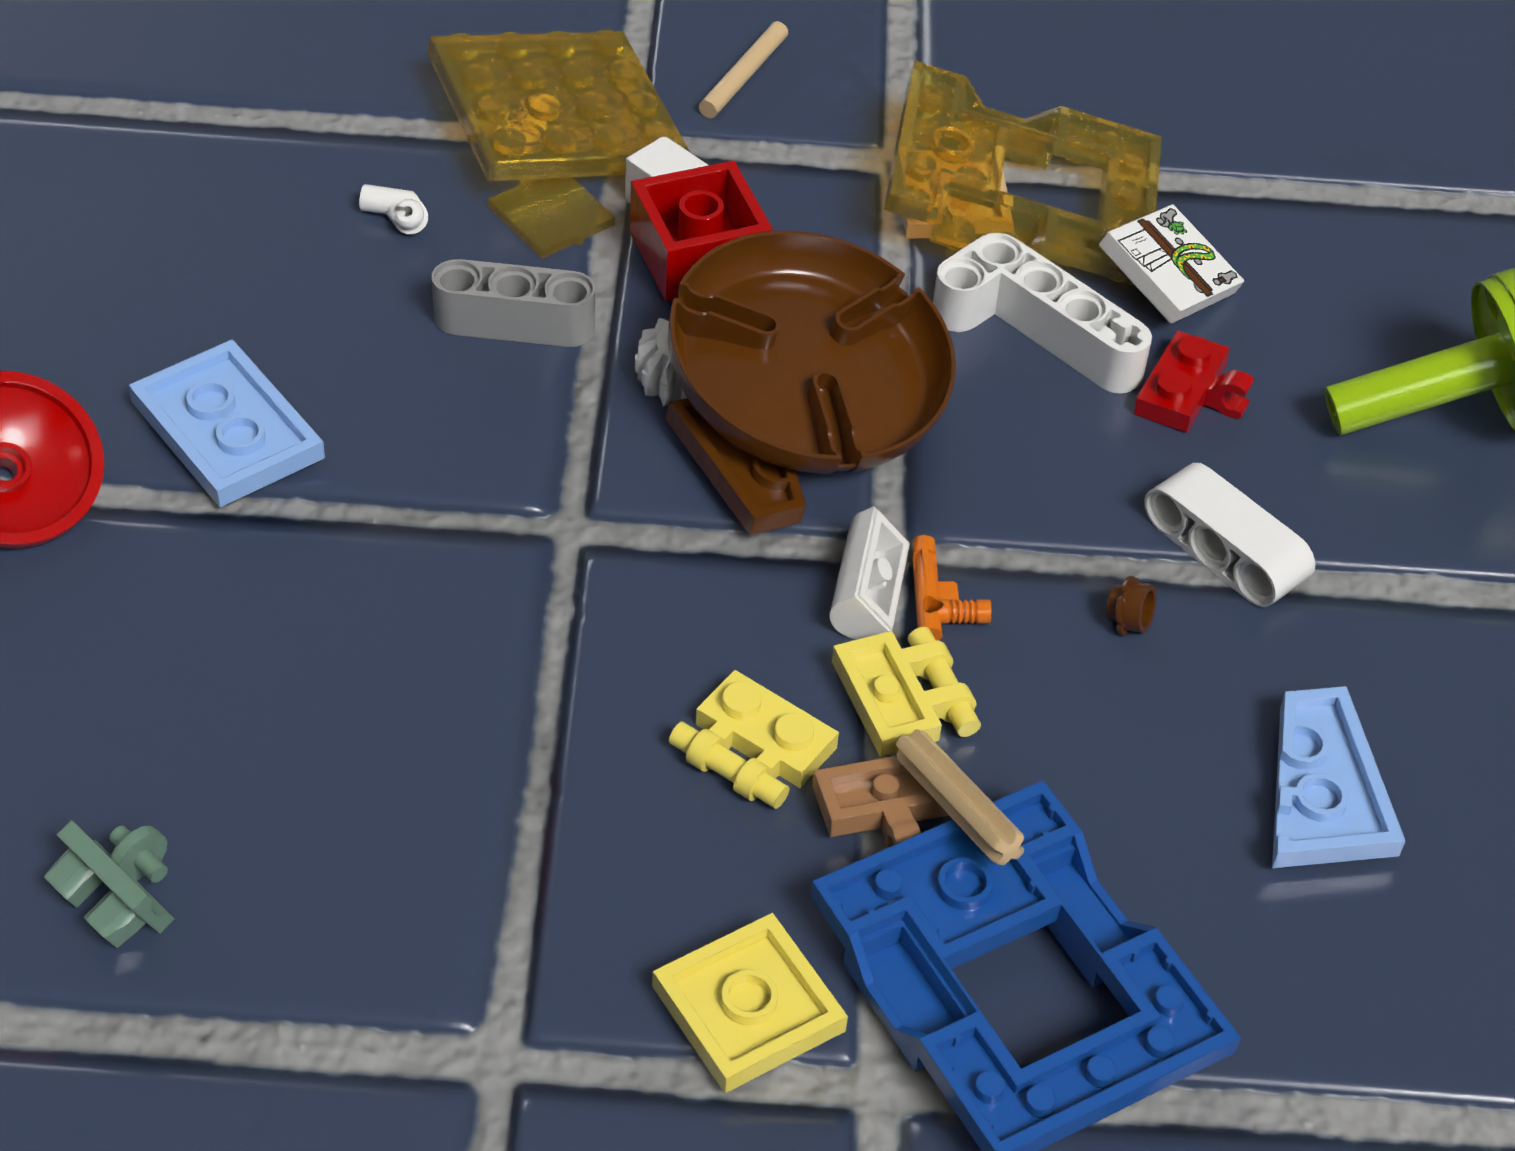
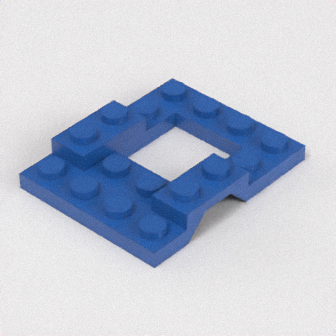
(943, 903)

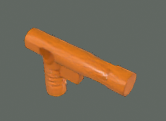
(940, 596)

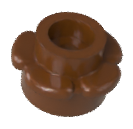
(1131, 606)

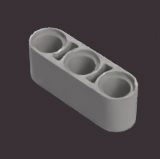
(513, 302)

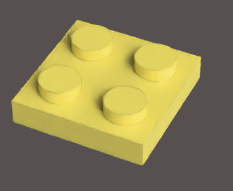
(749, 1002)

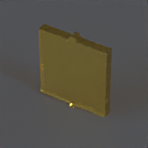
(551, 213)

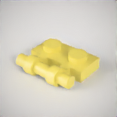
(890, 697)
(762, 727)

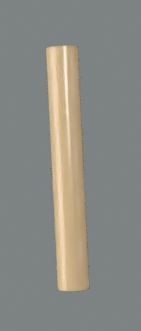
(743, 70)

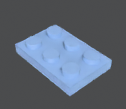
(226, 422)

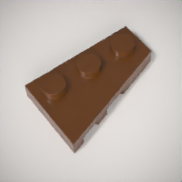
(755, 490)

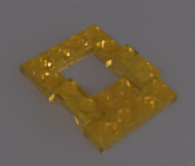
(953, 163)

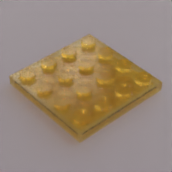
(550, 102)

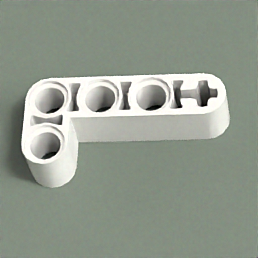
(1046, 305)

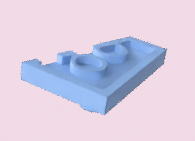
(1329, 785)

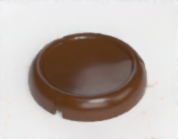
(810, 352)

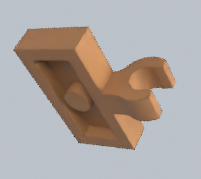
(873, 797)

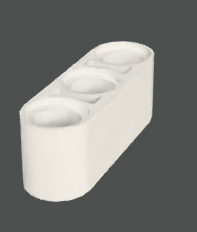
(1230, 534)

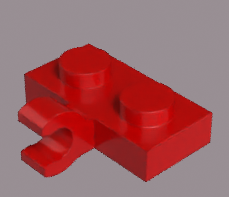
(1190, 378)

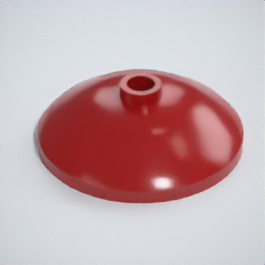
(52, 457)

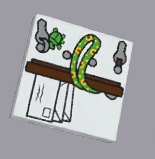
(1171, 263)

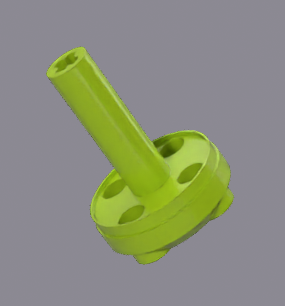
(1443, 374)

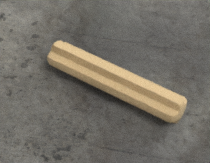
(960, 797)

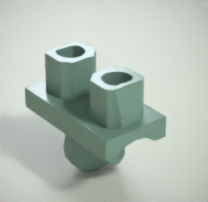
(128, 903)

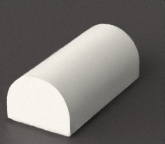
(869, 577)

